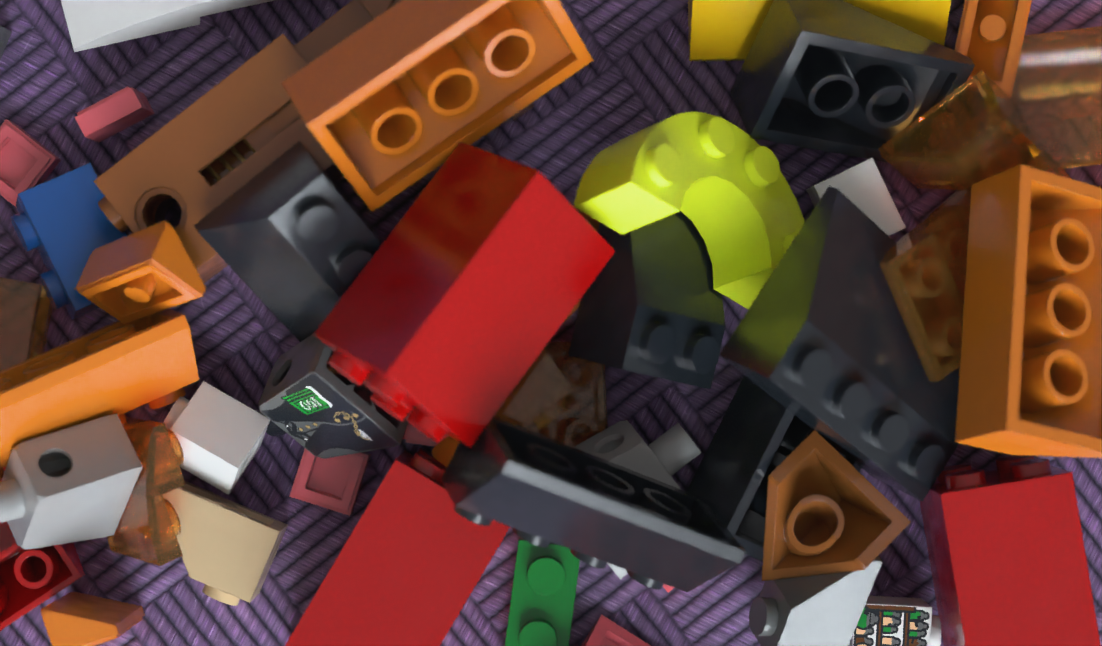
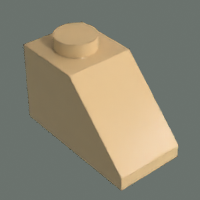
(224, 543)

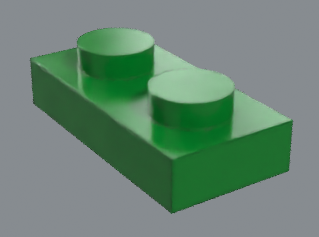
(542, 596)

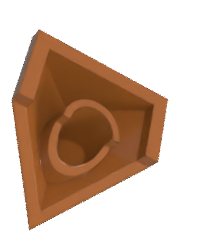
(824, 515)

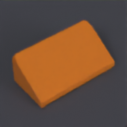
(993, 37)
(141, 274)
(88, 619)

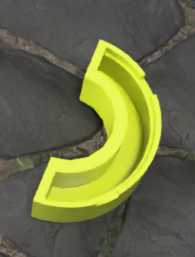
(711, 176)

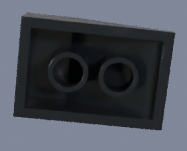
(840, 78)
(654, 305)

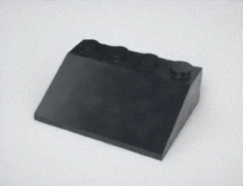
(840, 355)

